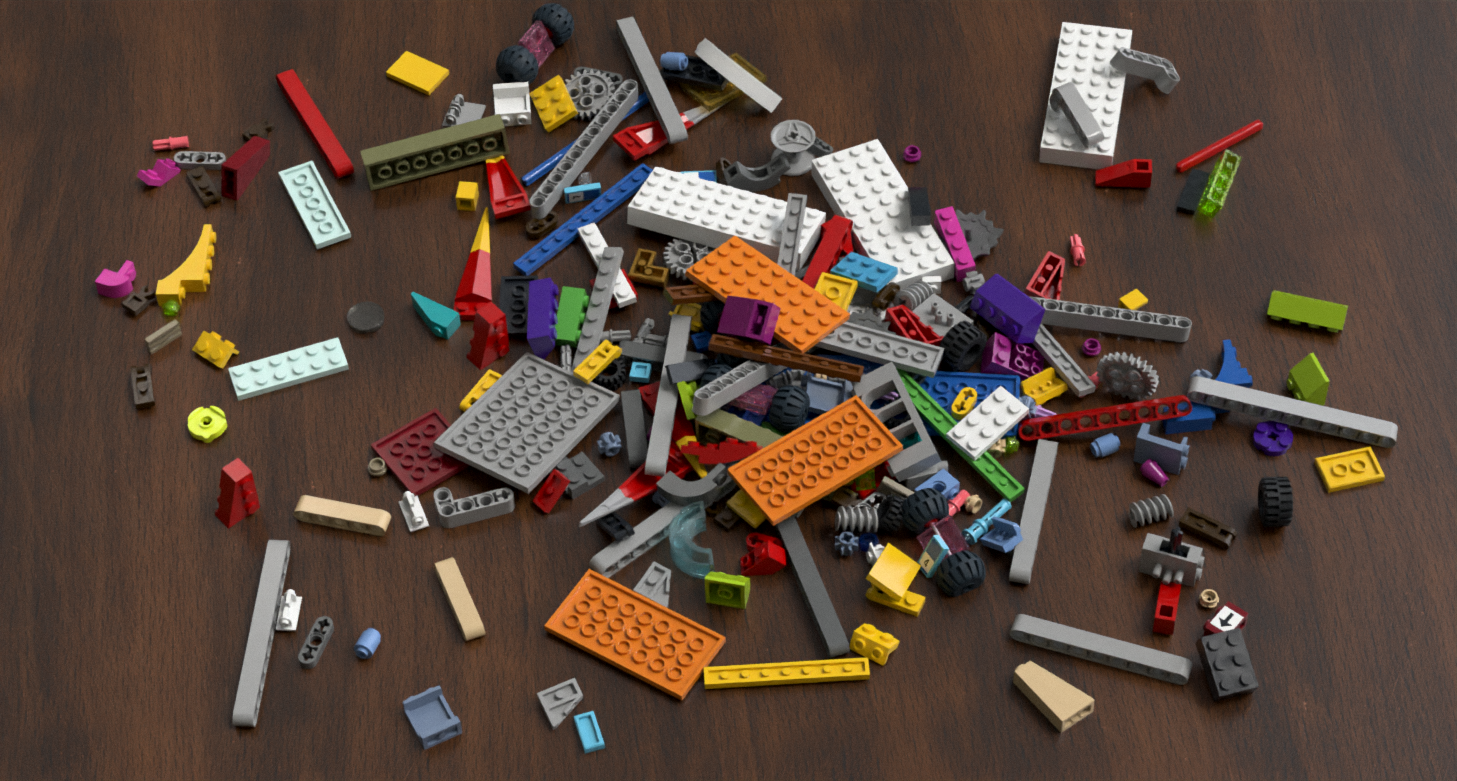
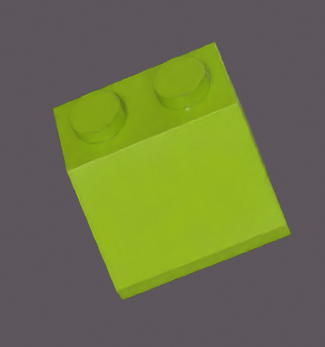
(1308, 381)
(727, 589)

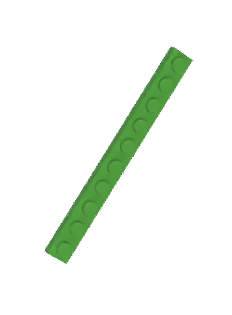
(943, 423)

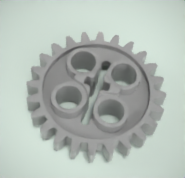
(589, 92)
(679, 256)
(1127, 375)

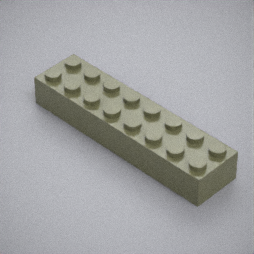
(435, 152)
(722, 425)

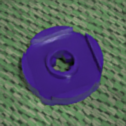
(1276, 429)

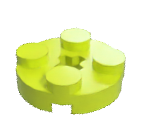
(207, 432)

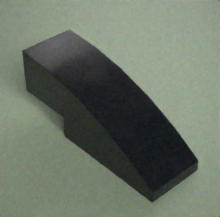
(919, 206)

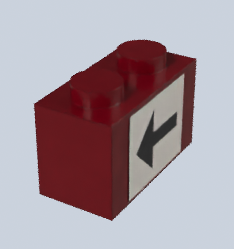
(1226, 619)

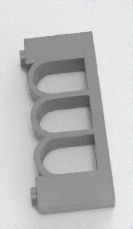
(915, 457)

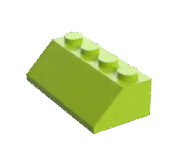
(1307, 310)

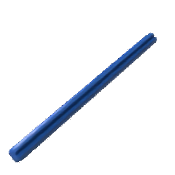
(552, 162)

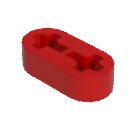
(761, 538)

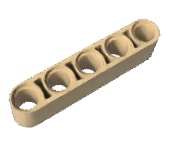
(342, 515)
(459, 599)

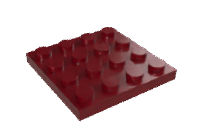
(412, 455)

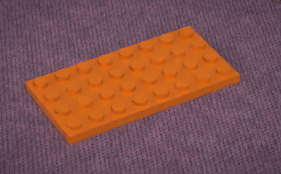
(747, 273)
(814, 460)
(635, 634)

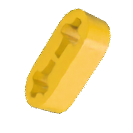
(961, 402)

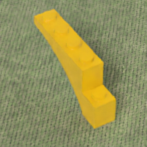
(192, 274)

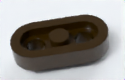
(721, 165)
(539, 227)
(885, 297)

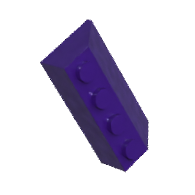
(1008, 309)
(542, 316)

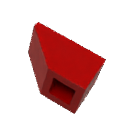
(763, 560)

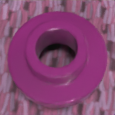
(912, 153)
(1091, 347)

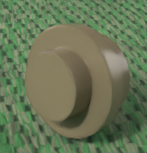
(377, 467)

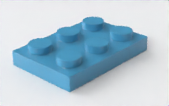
(866, 271)

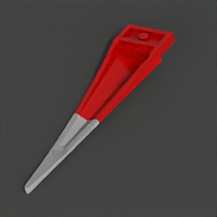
(650, 136)
(640, 485)

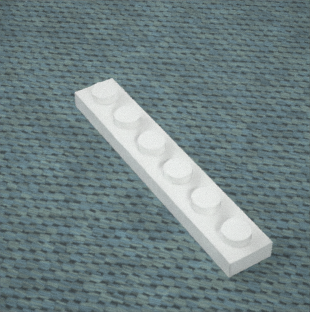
(595, 245)

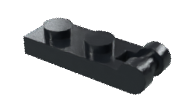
(615, 526)

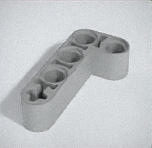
(1146, 66)
(1077, 112)
(472, 508)

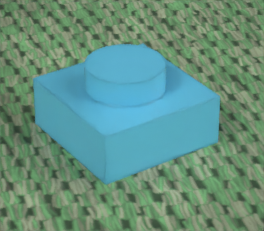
(640, 372)

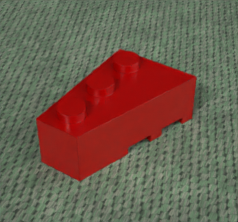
(1047, 278)
(908, 325)
(489, 337)
(237, 494)

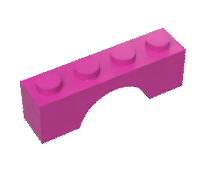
(949, 228)

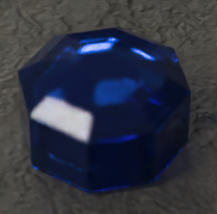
(867, 538)

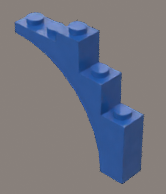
(1202, 415)

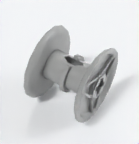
(793, 140)

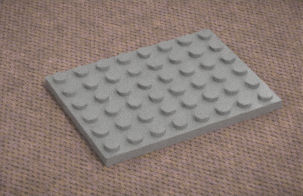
(526, 422)

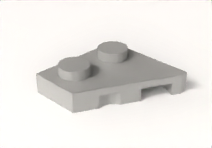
(655, 584)
(560, 701)

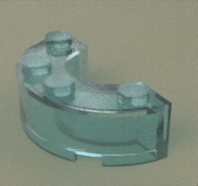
(685, 554)

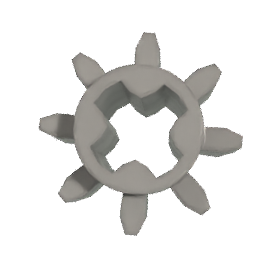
(973, 281)

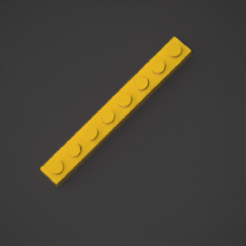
(786, 673)

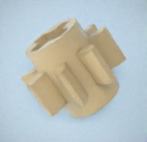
(997, 448)

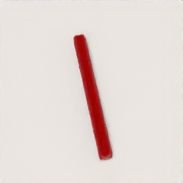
(1219, 146)

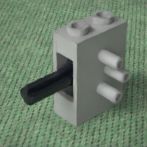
(941, 314)
(1171, 559)

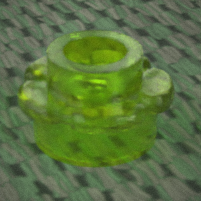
(171, 308)
(1011, 444)

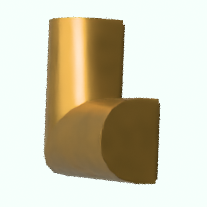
(644, 271)

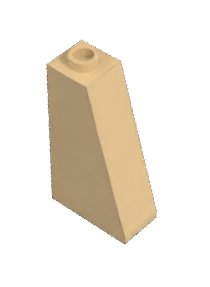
(1053, 696)

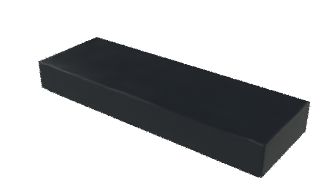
(1193, 191)

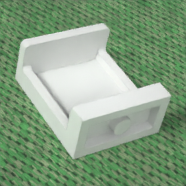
(512, 103)

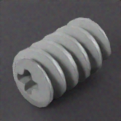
(913, 295)
(1150, 508)
(856, 517)

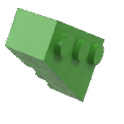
(571, 316)

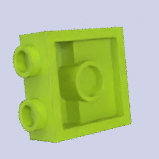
(687, 396)

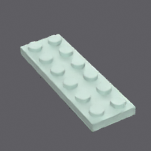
(314, 205)
(288, 368)

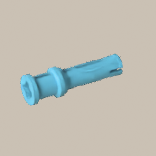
(980, 526)

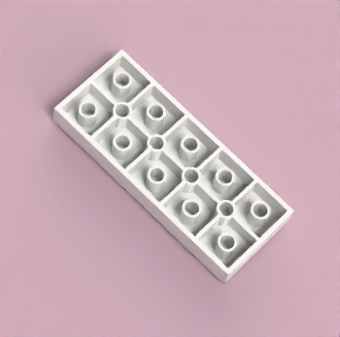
(1085, 61)
(870, 191)
(717, 212)

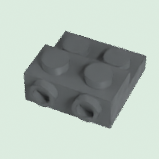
(581, 473)

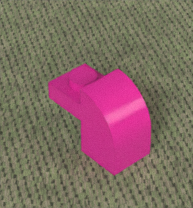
(116, 284)

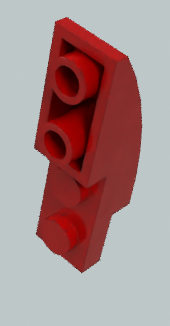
(727, 452)

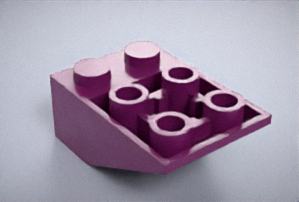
(749, 319)
(1010, 358)

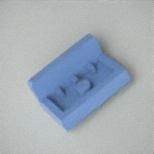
(1003, 536)

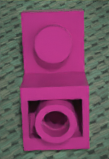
(161, 173)

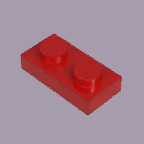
(551, 491)

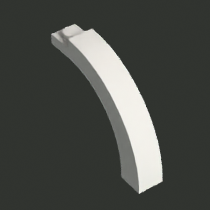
(737, 75)

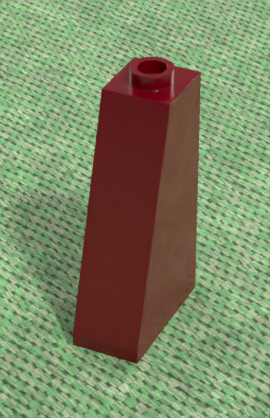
(243, 166)

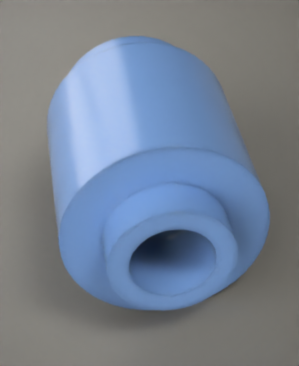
(674, 61)
(1105, 445)
(367, 643)

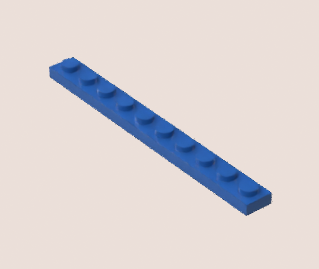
(592, 213)

